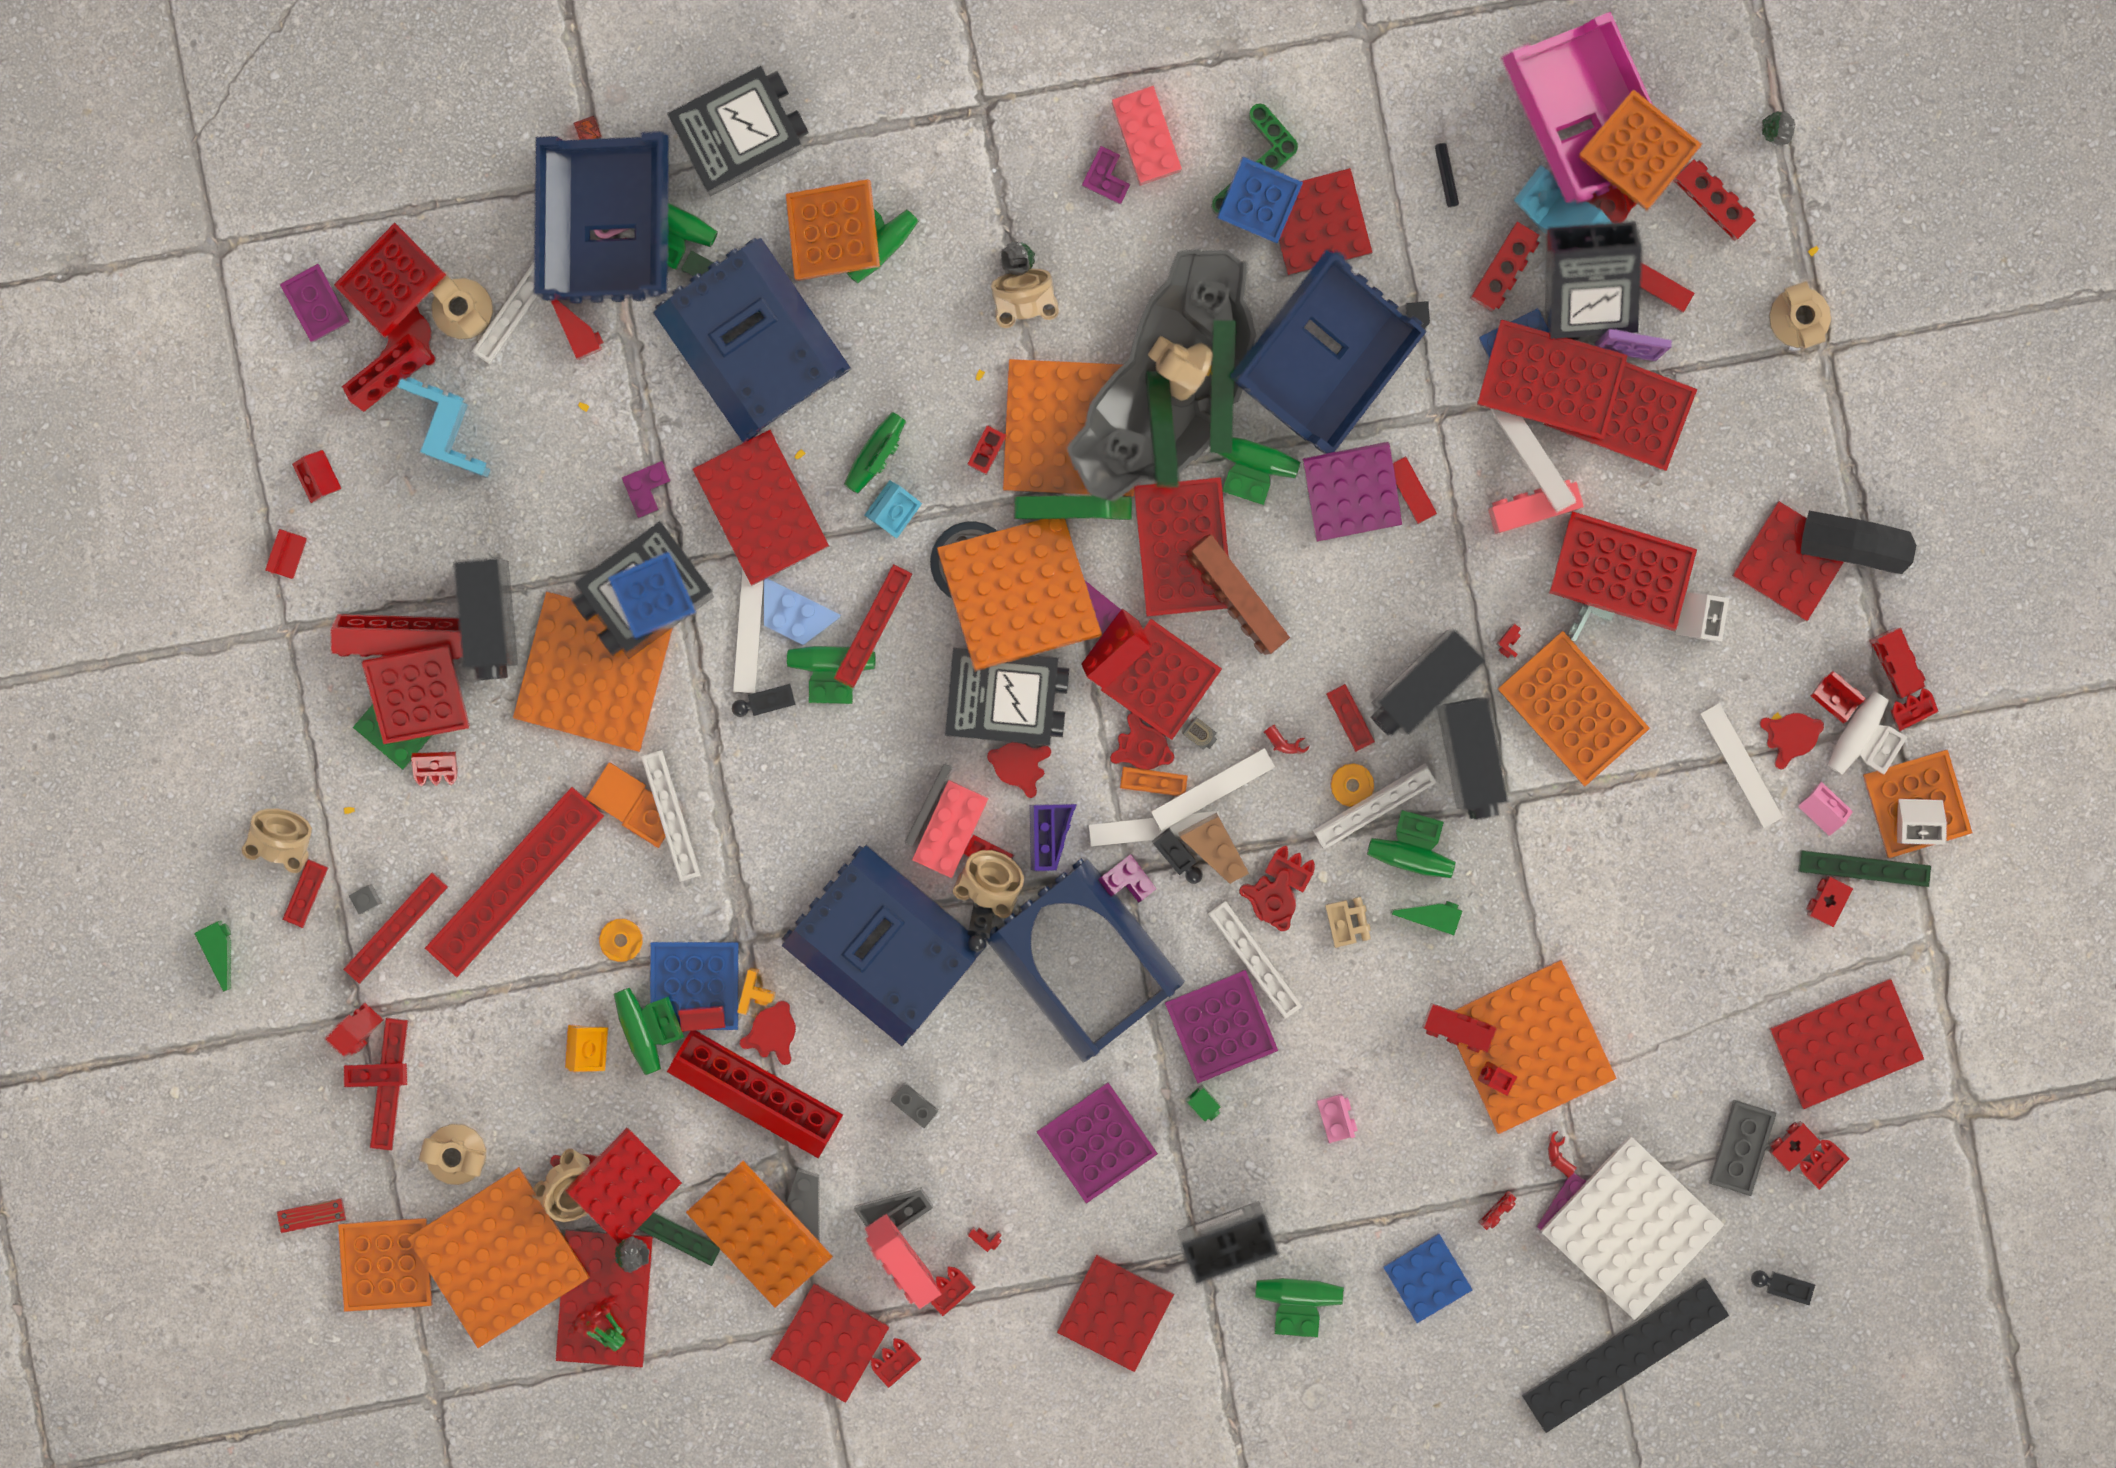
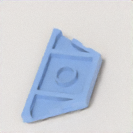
(794, 614)

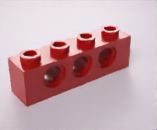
(1702, 197)
(1518, 235)
(385, 372)

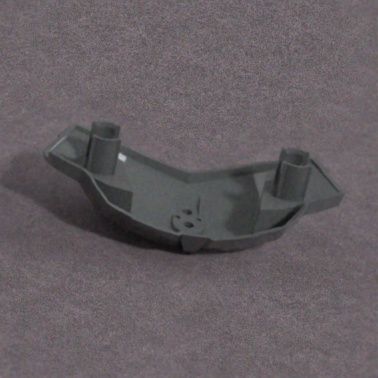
(1116, 442)

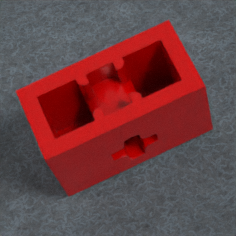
(986, 450)
(1839, 895)
(1805, 1143)

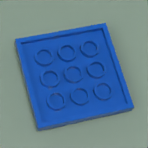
(697, 976)

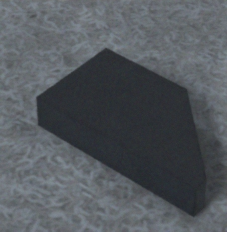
(1420, 311)

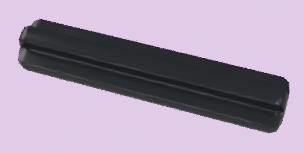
(1446, 175)

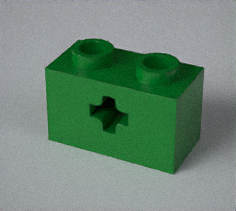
(1204, 1103)

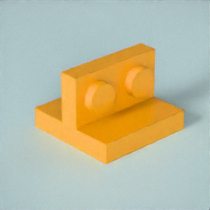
(761, 995)
(586, 1048)

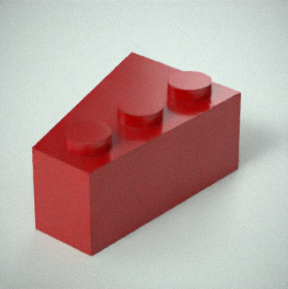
(1115, 650)
(1898, 662)
(1458, 1028)
(352, 1032)

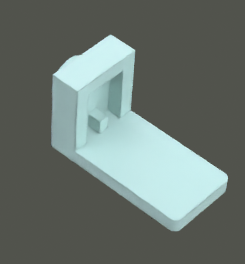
(1584, 613)

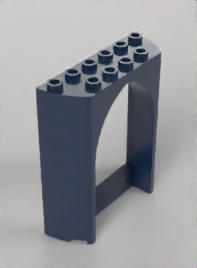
(1084, 889)

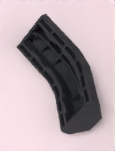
(1858, 542)

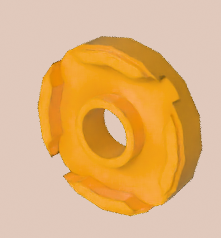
(1348, 772)
(632, 933)

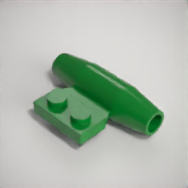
(684, 227)
(889, 239)
(875, 452)
(1253, 465)
(824, 664)
(1414, 847)
(647, 1027)
(1298, 1303)

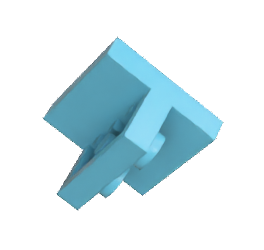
(893, 509)

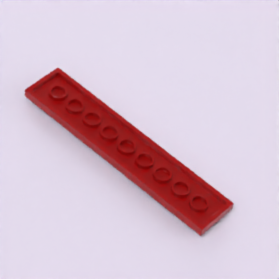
(514, 882)

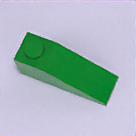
(1436, 916)
(217, 949)

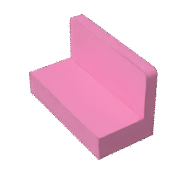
(1825, 809)

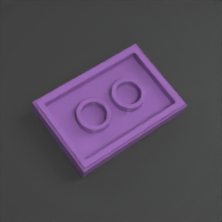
(1634, 344)

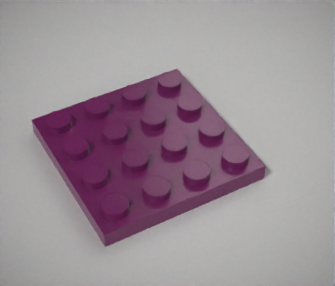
(1352, 491)
(1221, 1026)
(1097, 1142)

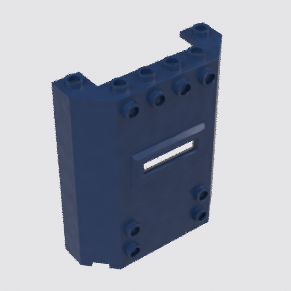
(601, 188)
(767, 365)
(1306, 381)
(909, 964)

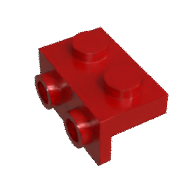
(1837, 696)

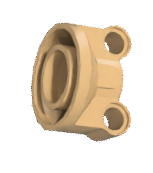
(1024, 296)
(478, 312)
(1784, 321)
(1181, 366)
(278, 838)
(990, 882)
(463, 1139)
(552, 1191)

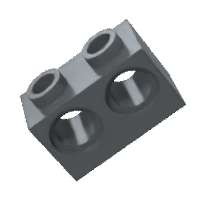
(914, 1105)

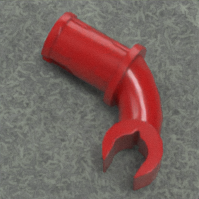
(1281, 744)
(1556, 1158)

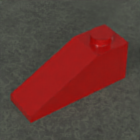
(580, 335)

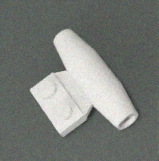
(1867, 738)

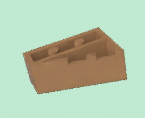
(1215, 846)

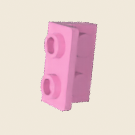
(1336, 1118)

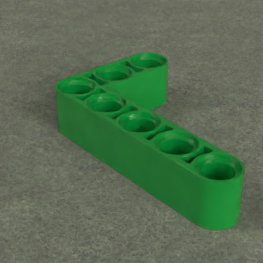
(1276, 143)
(1072, 507)

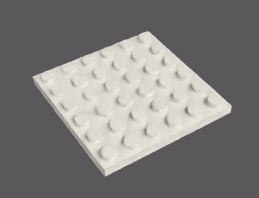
(1632, 1227)

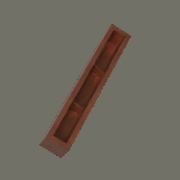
(1237, 595)

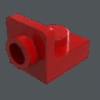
(1510, 637)
(1497, 1078)
(980, 1237)

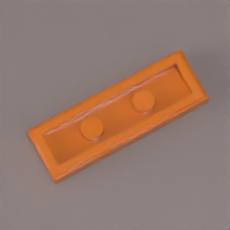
(1153, 781)

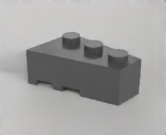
(805, 1200)
(900, 1208)

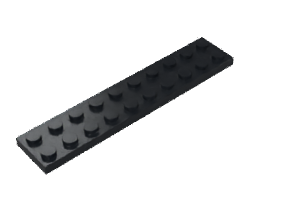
(1625, 1355)

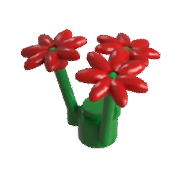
(610, 1337)

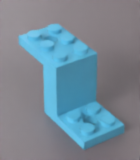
(1551, 207)
(444, 426)

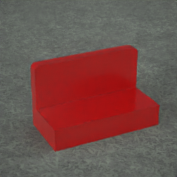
(316, 475)
(286, 554)
(702, 1018)

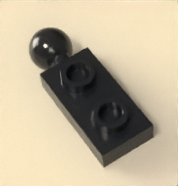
(765, 701)
(1178, 856)
(979, 927)
(1784, 1286)

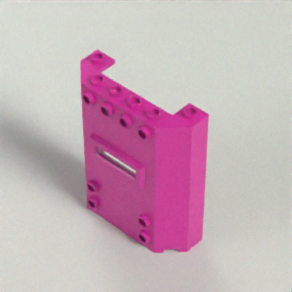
(1568, 82)

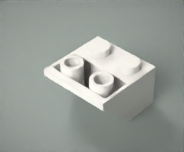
(1703, 617)
(1921, 822)

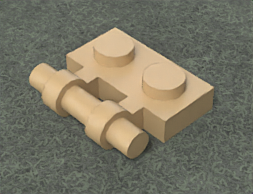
(1341, 924)

